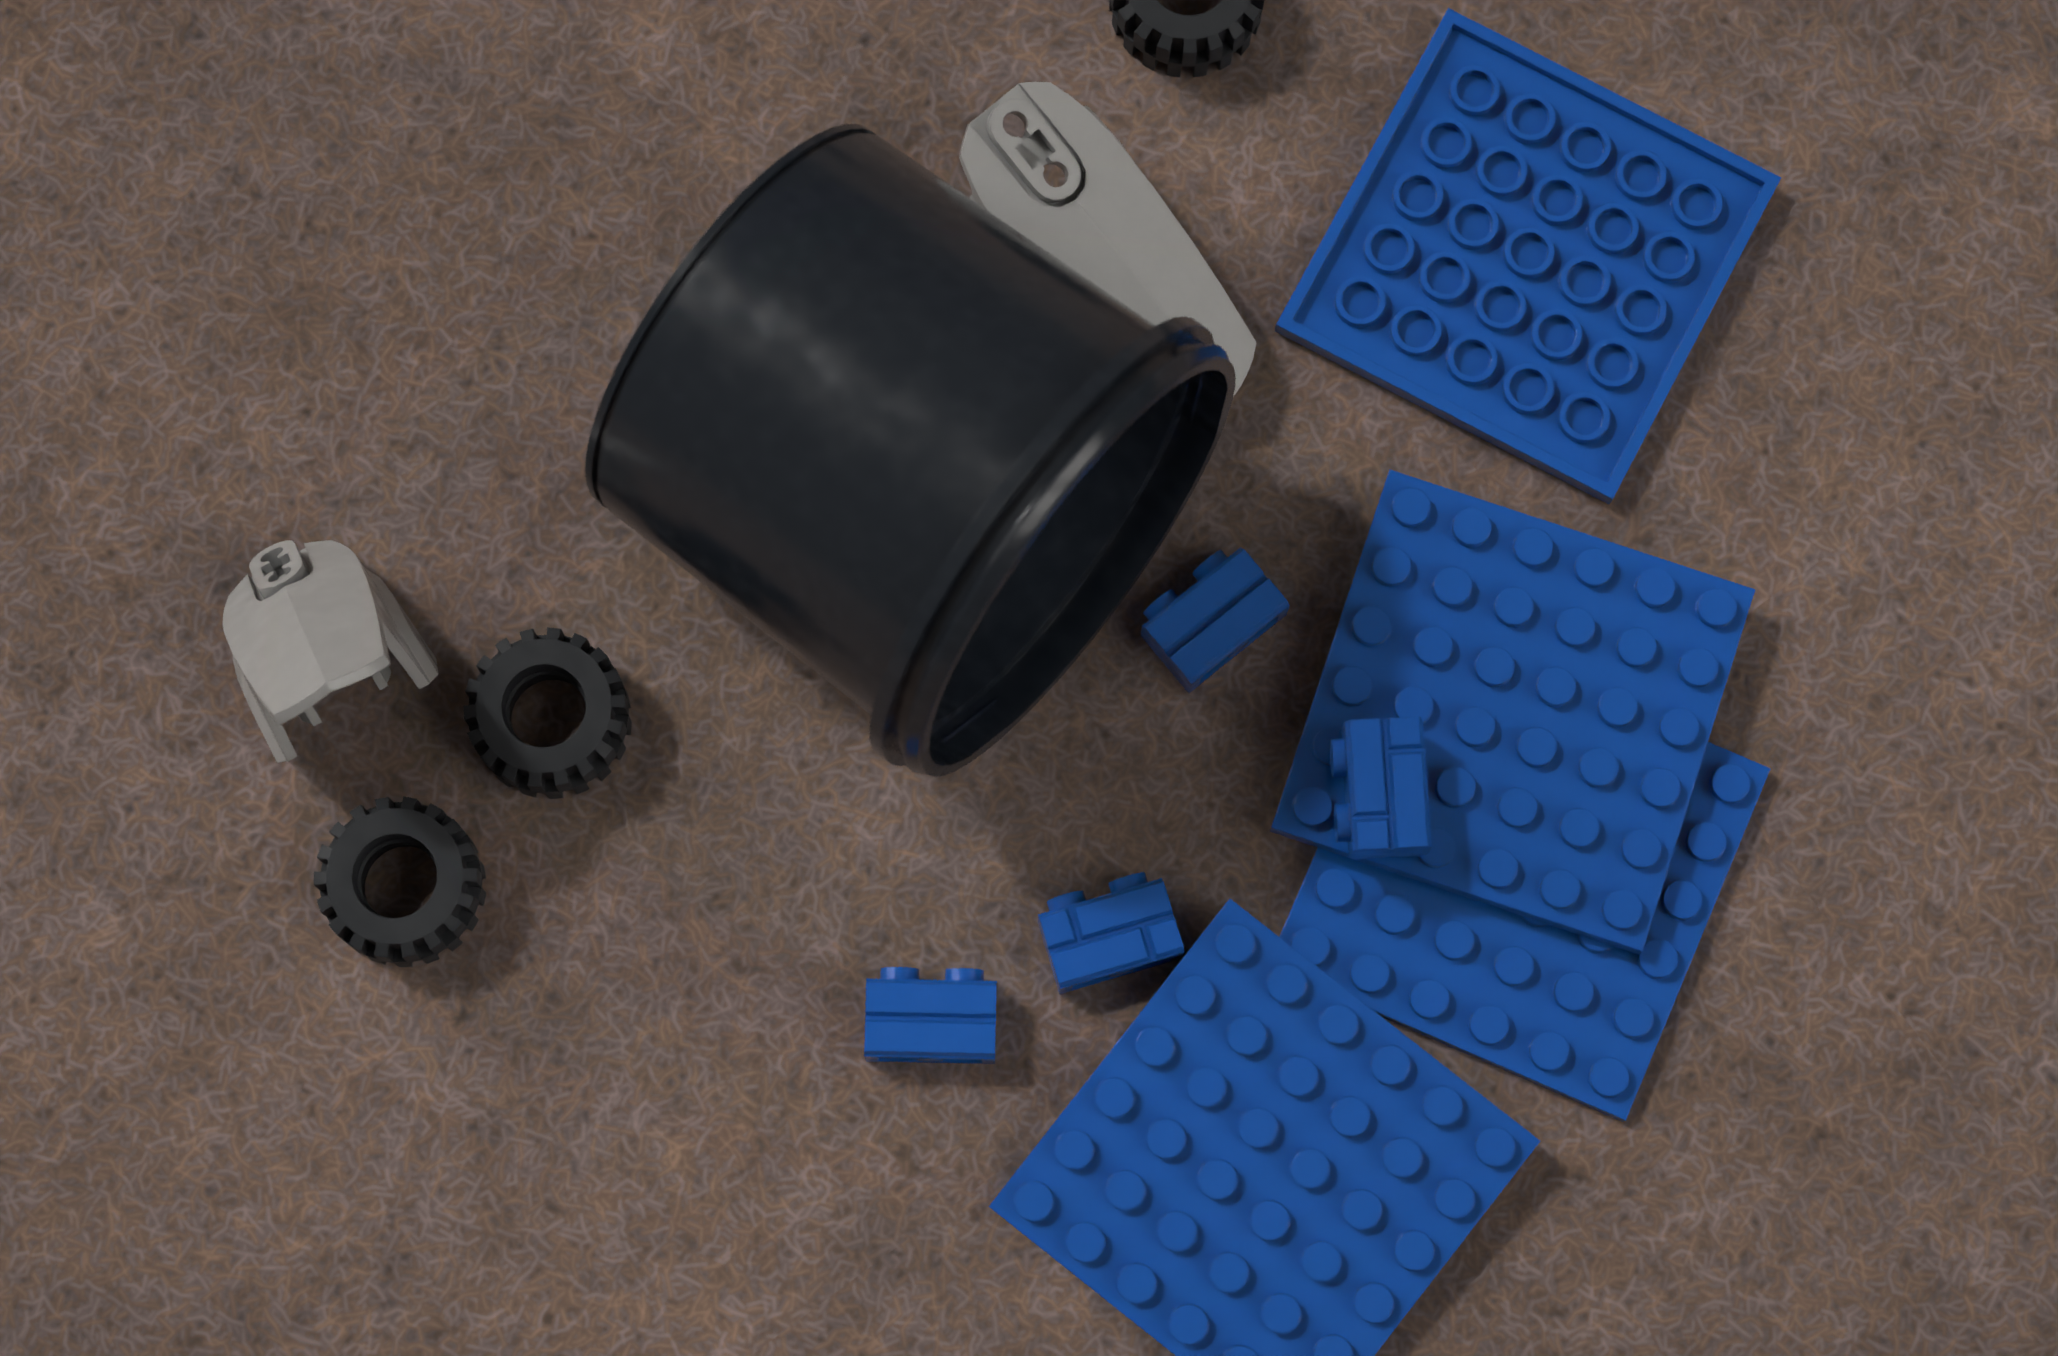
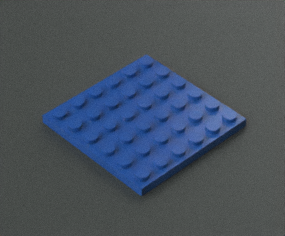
(1528, 255)
(1554, 700)
(1517, 988)
(1263, 1160)

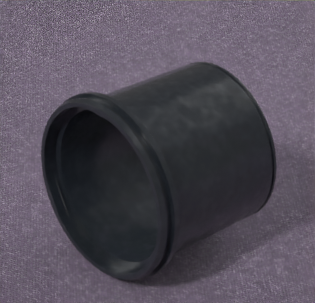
(904, 440)

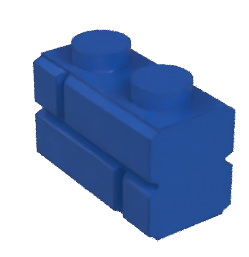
(1213, 617)
(1383, 788)
(1109, 933)
(930, 1018)

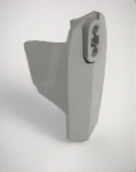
(1102, 218)
(311, 628)

